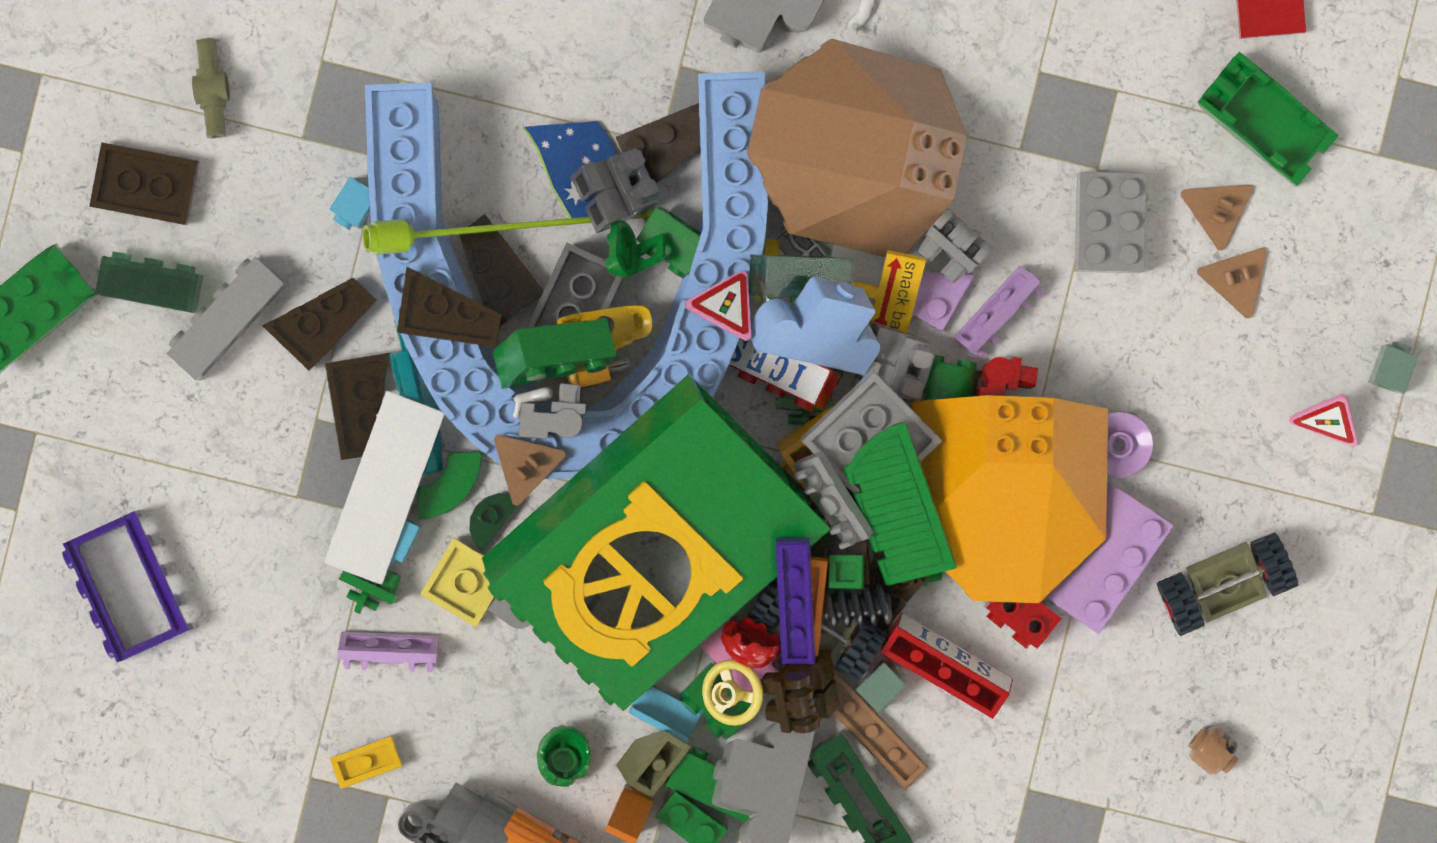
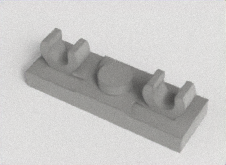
(832, 499)

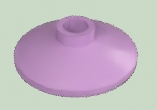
(1137, 446)

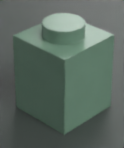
(1393, 367)
(881, 685)

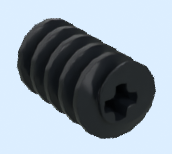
(857, 606)

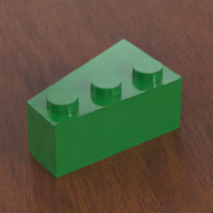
(554, 352)

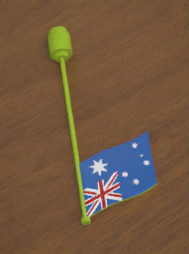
(561, 151)

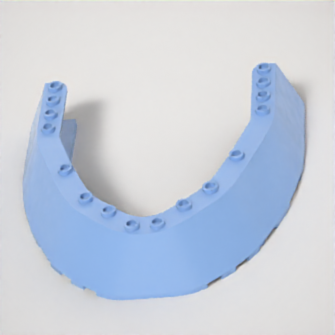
(464, 376)

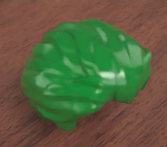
(563, 756)

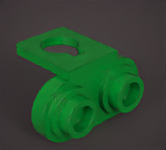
(626, 255)

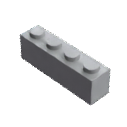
(225, 318)

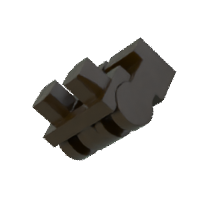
(802, 694)

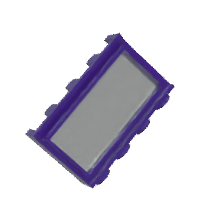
(125, 587)

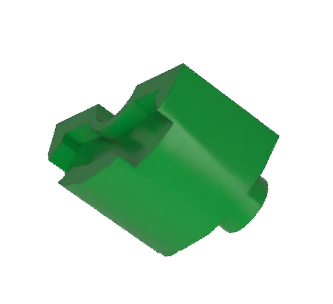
(951, 380)

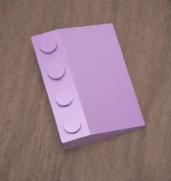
(1109, 572)

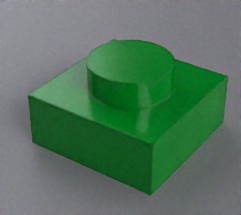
(846, 571)

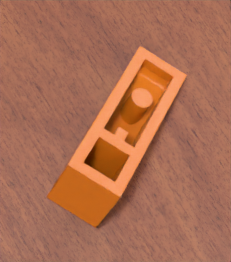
(629, 814)

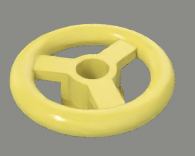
(718, 700)

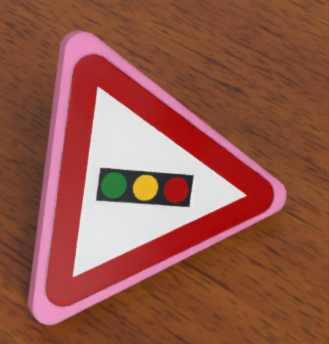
(726, 305)
(1329, 419)

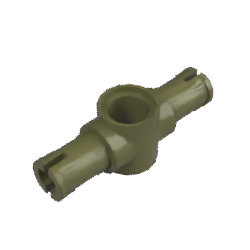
(210, 88)

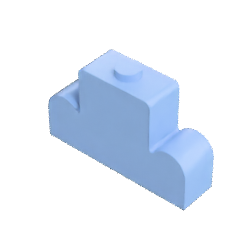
(822, 327)

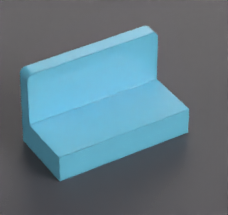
(664, 713)

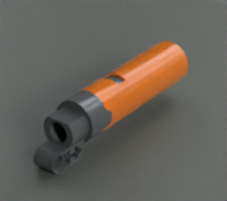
(477, 819)

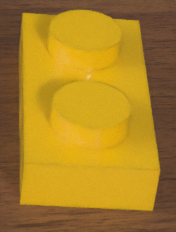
(366, 762)

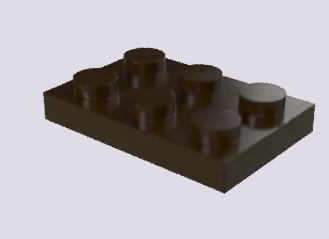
(144, 183)

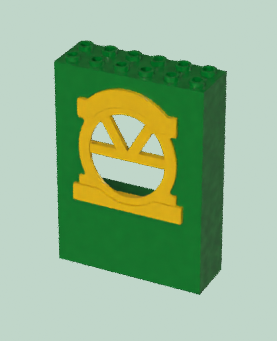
(672, 473)

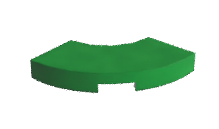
(451, 486)

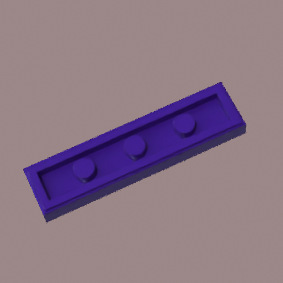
(795, 600)

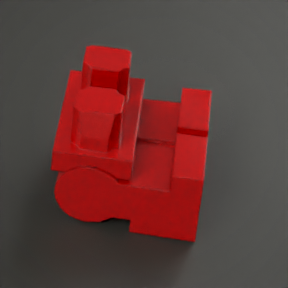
(1006, 376)

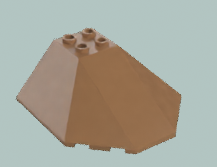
(858, 147)

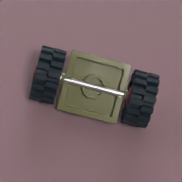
(1227, 582)
(859, 649)

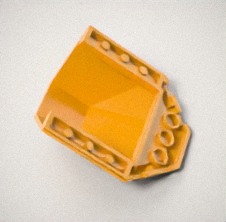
(1017, 490)

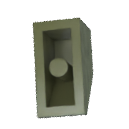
(652, 760)

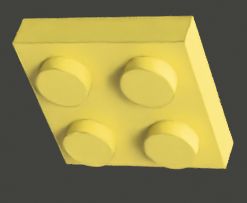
(460, 583)

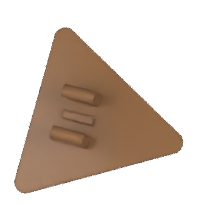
(1217, 209)
(1237, 279)
(525, 465)

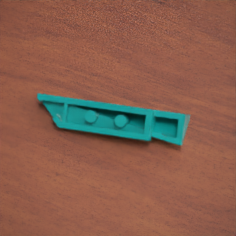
(412, 386)

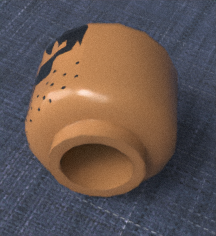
(1213, 750)

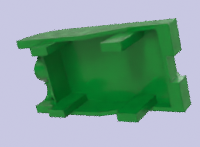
(1266, 118)
(38, 302)

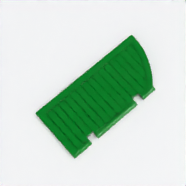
(899, 507)

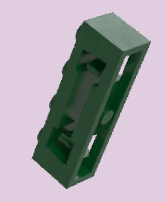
(829, 752)

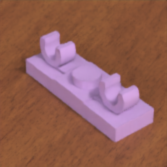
(998, 311)
(388, 649)

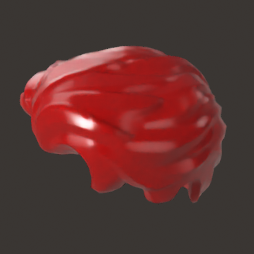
(750, 643)

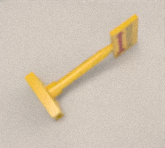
(894, 294)

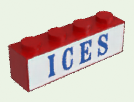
(805, 381)
(947, 665)

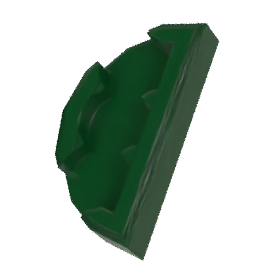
(489, 517)

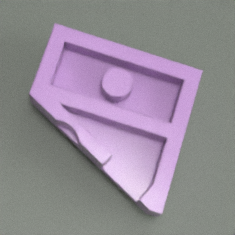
(939, 298)

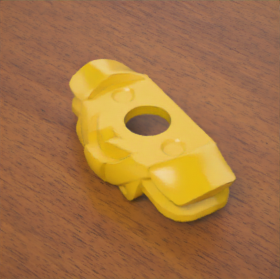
(629, 321)

